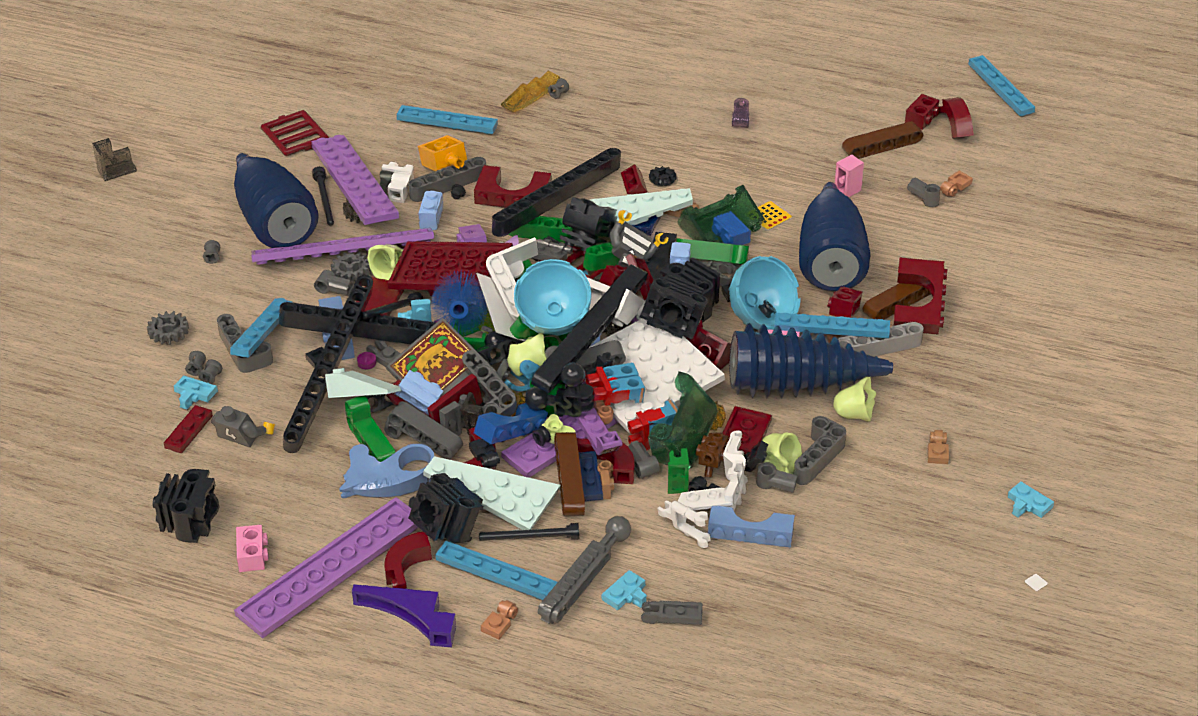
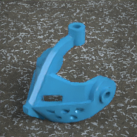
(528, 369)

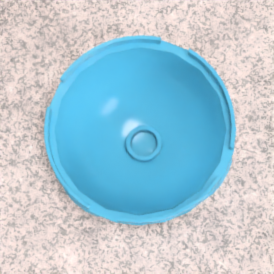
(759, 281)
(552, 297)

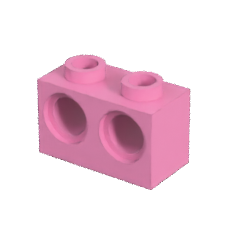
(250, 548)

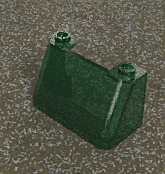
(698, 222)
(689, 424)

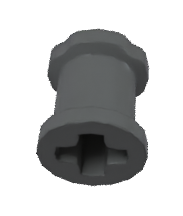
(558, 88)
(211, 251)
(193, 364)
(211, 370)

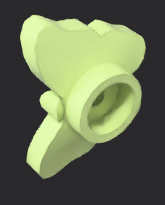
(554, 425)

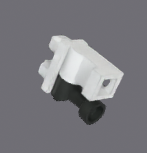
(397, 180)

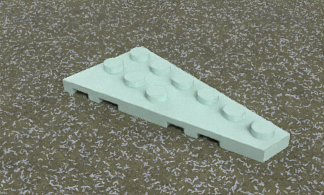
(647, 204)
(504, 494)

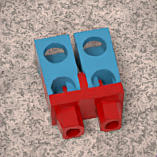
(616, 384)
(644, 422)

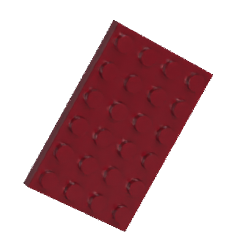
(427, 262)

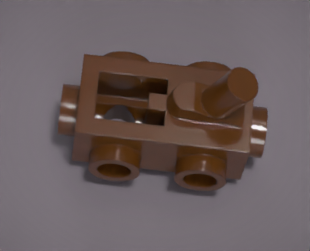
(711, 451)

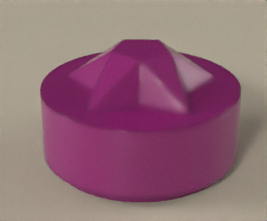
(366, 360)

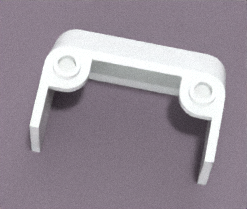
(506, 267)
(628, 307)

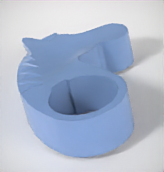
(384, 478)

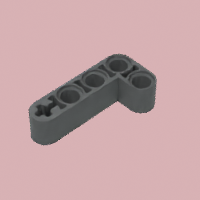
(230, 333)
(588, 359)
(488, 383)
(423, 429)
(828, 443)

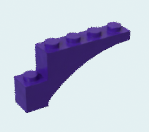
(414, 606)

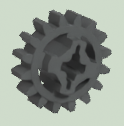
(350, 266)
(167, 327)

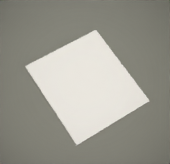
(499, 314)

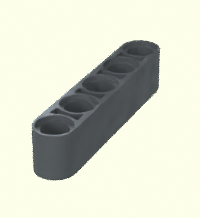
(445, 178)

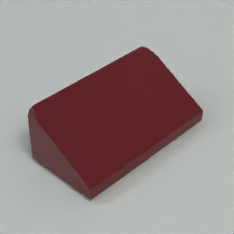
(633, 180)

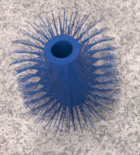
(459, 303)

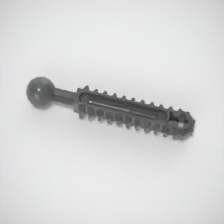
(583, 571)

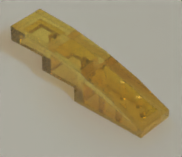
(529, 93)

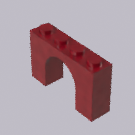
(491, 194)
(931, 276)

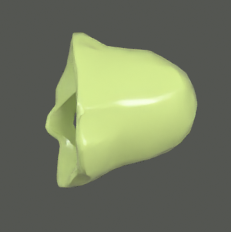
(383, 260)
(531, 350)
(851, 401)
(783, 451)

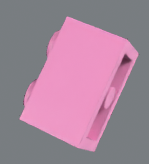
(849, 175)

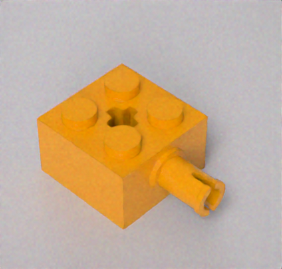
(442, 153)

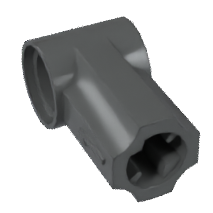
(928, 192)
(329, 281)
(643, 463)
(770, 477)

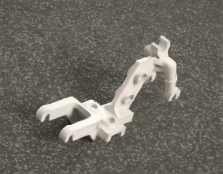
(705, 499)

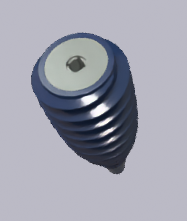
(274, 202)
(833, 242)
(795, 362)

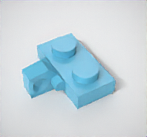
(419, 311)
(193, 390)
(1029, 500)
(625, 590)

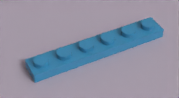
(1001, 85)
(447, 119)
(833, 325)
(258, 330)
(495, 570)

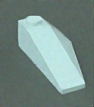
(351, 383)

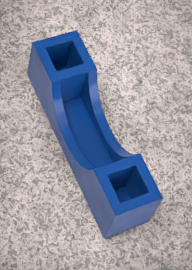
(499, 428)

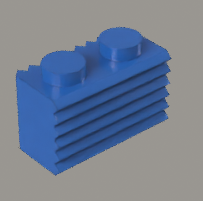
(731, 229)

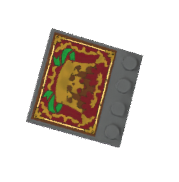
(435, 356)

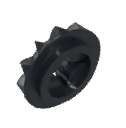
(667, 176)

